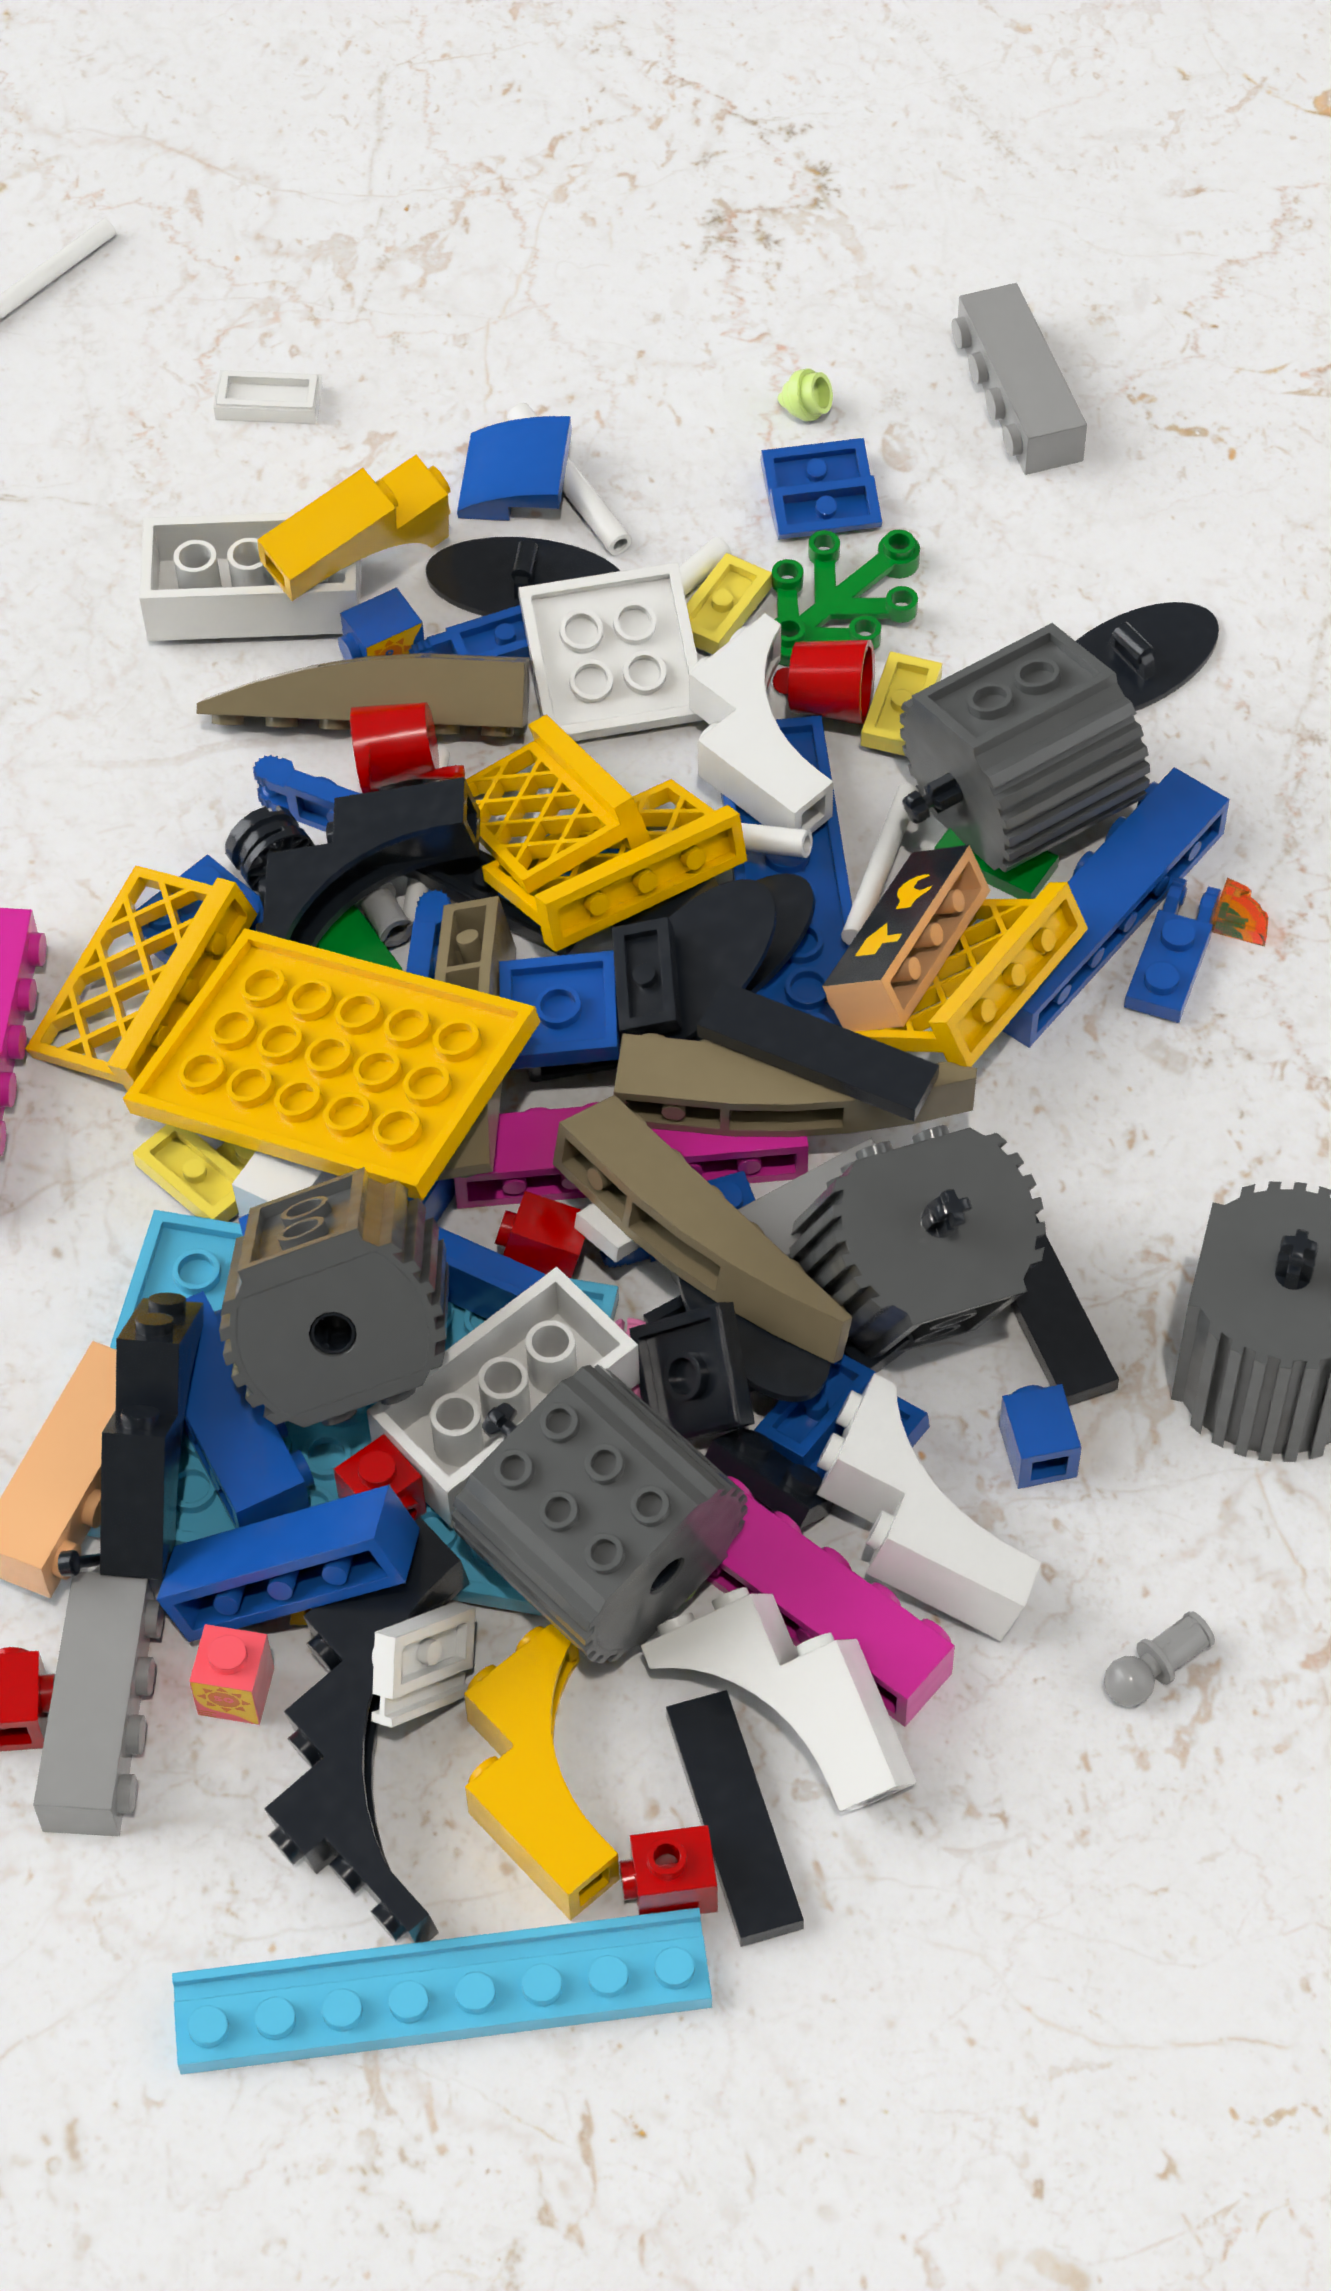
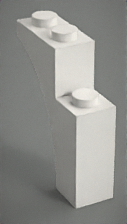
(743, 746)
(917, 1531)
(821, 1694)

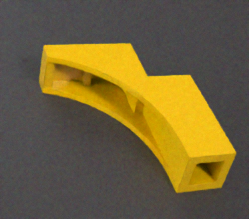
(357, 522)
(523, 1793)

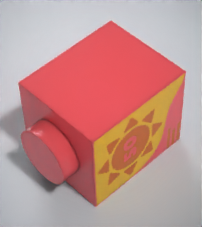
(232, 1674)

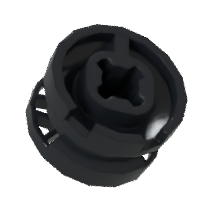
(260, 834)

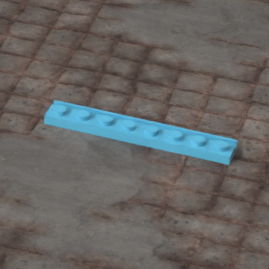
(440, 1990)

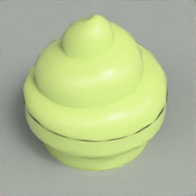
(807, 394)

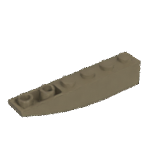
(455, 686)
(469, 953)
(728, 1094)
(693, 1227)

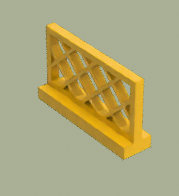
(577, 784)
(621, 884)
(172, 987)
(995, 989)

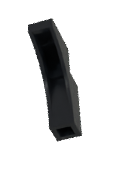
(367, 845)
(146, 1435)

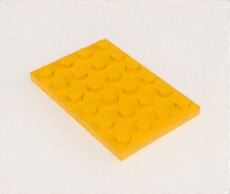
(333, 1061)

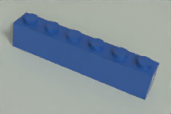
(1125, 884)

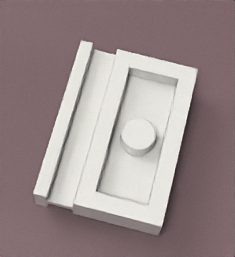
(422, 1663)

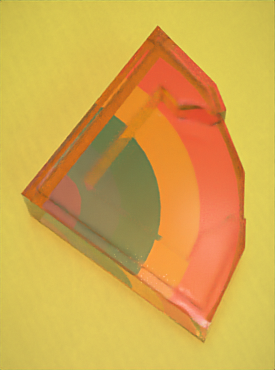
(1240, 915)

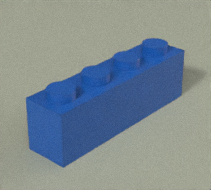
(234, 1440)
(290, 1563)

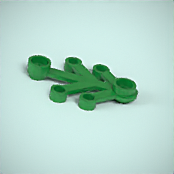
(896, 558)

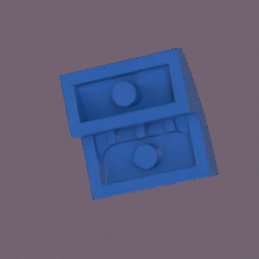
(515, 467)
(820, 488)
(804, 1427)

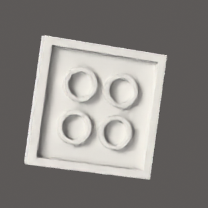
(611, 650)

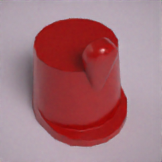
(829, 679)
(396, 745)

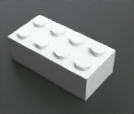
(208, 582)
(506, 1359)

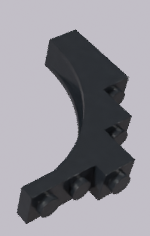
(332, 1805)

